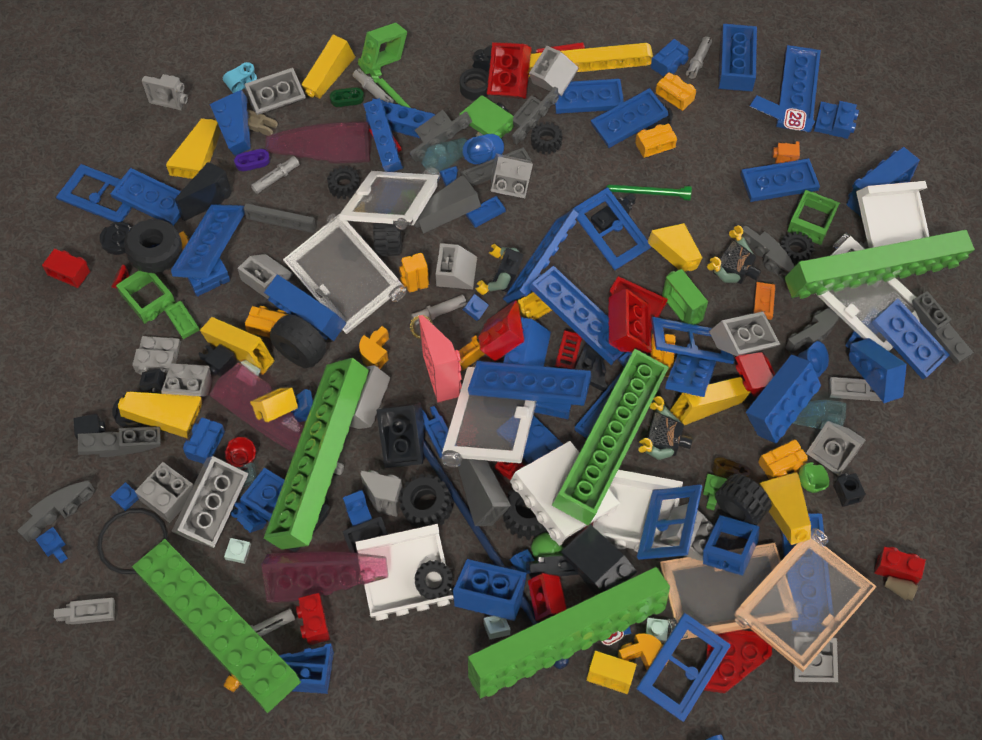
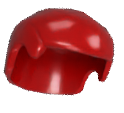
(240, 452)

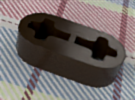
(725, 467)

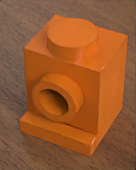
(786, 152)

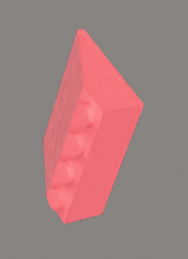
(440, 361)

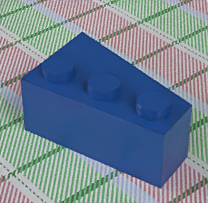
(233, 121)
(879, 368)
(312, 668)

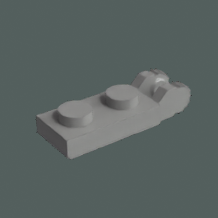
(851, 389)

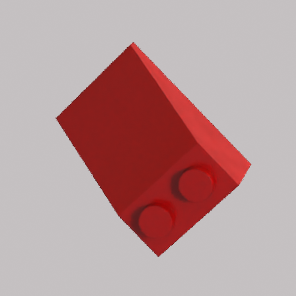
(502, 332)

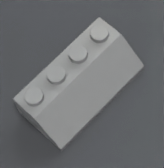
(210, 502)

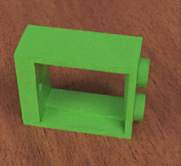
(395, 39)
(813, 231)
(135, 283)
(684, 297)

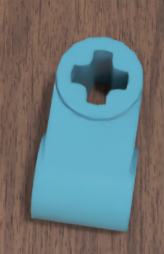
(238, 77)

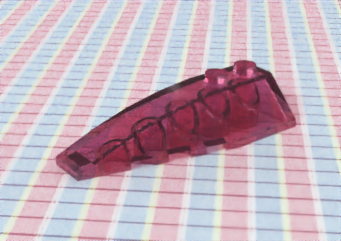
(328, 142)
(240, 387)
(307, 573)

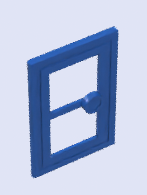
(91, 206)
(624, 220)
(691, 349)
(645, 549)
(701, 679)

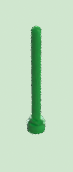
(684, 193)

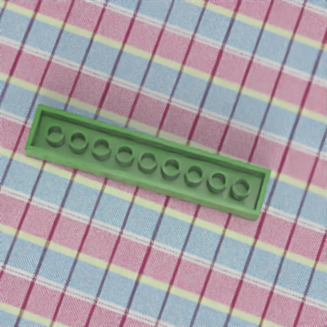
(878, 264)
(610, 438)
(316, 455)
(217, 626)
(567, 632)

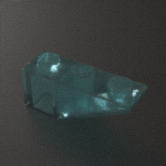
(444, 154)
(821, 411)

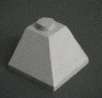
(835, 447)

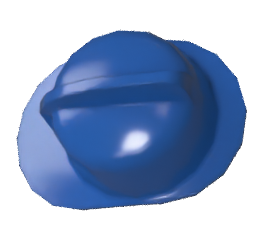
(482, 148)
(818, 356)

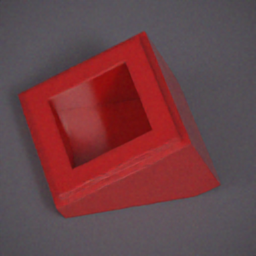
(121, 275)

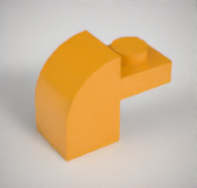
(372, 350)
(645, 646)

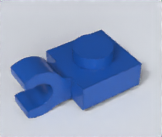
(249, 519)
(51, 544)

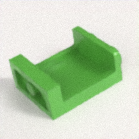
(489, 117)

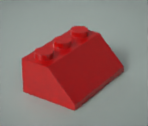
(509, 70)
(629, 322)

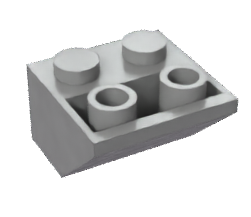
(553, 70)
(510, 175)
(455, 267)
(260, 271)
(187, 380)
(382, 491)
(165, 492)
(700, 536)

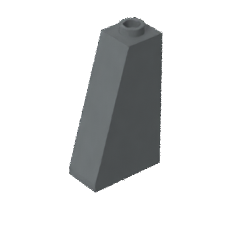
(448, 204)
(482, 491)

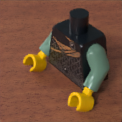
(736, 261)
(505, 271)
(664, 434)

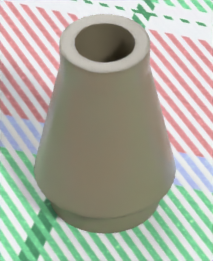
(903, 588)

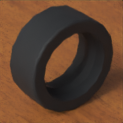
(470, 74)

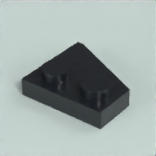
(591, 361)

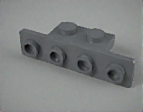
(531, 112)
(437, 131)

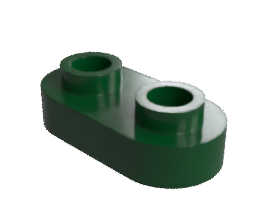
(346, 97)

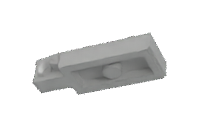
(87, 611)

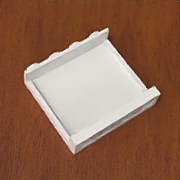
(892, 213)
(540, 484)
(627, 522)
(404, 555)

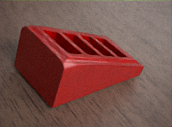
(572, 337)

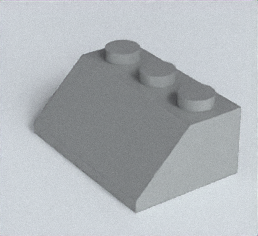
(274, 91)
(744, 334)
(370, 398)

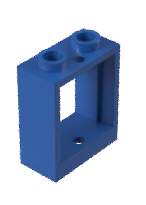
(734, 562)

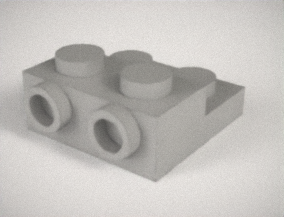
(165, 91)
(156, 354)
(822, 668)

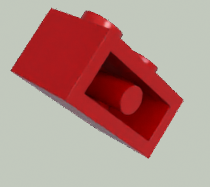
(66, 268)
(899, 565)
(546, 596)
(314, 619)

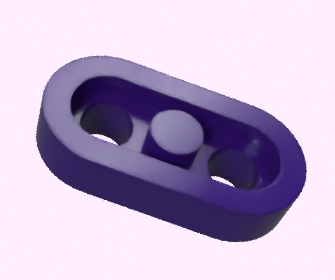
(252, 160)

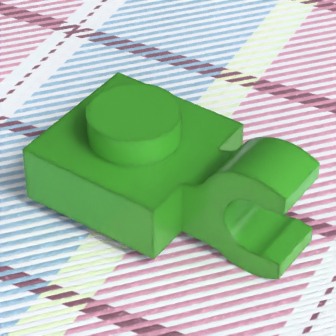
(374, 73)
(712, 485)

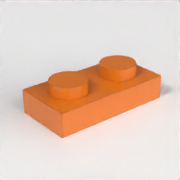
(764, 299)

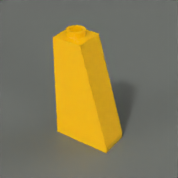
(328, 67)
(195, 150)
(243, 344)
(717, 398)
(168, 411)
(789, 507)

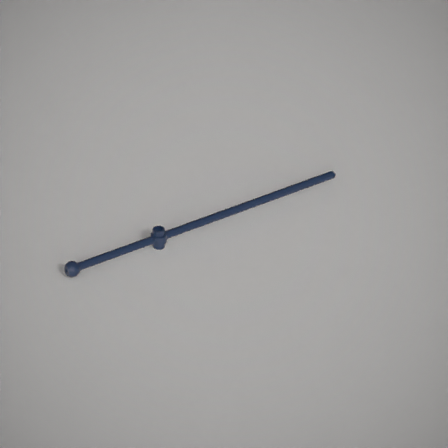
(560, 664)

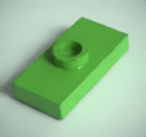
(181, 319)

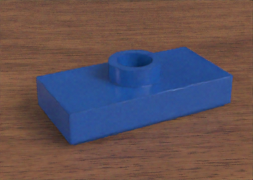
(487, 211)

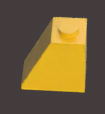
(676, 246)

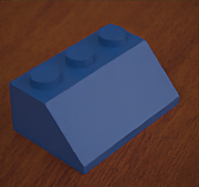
(534, 348)
(489, 589)

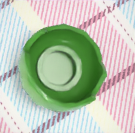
(813, 477)
(545, 545)

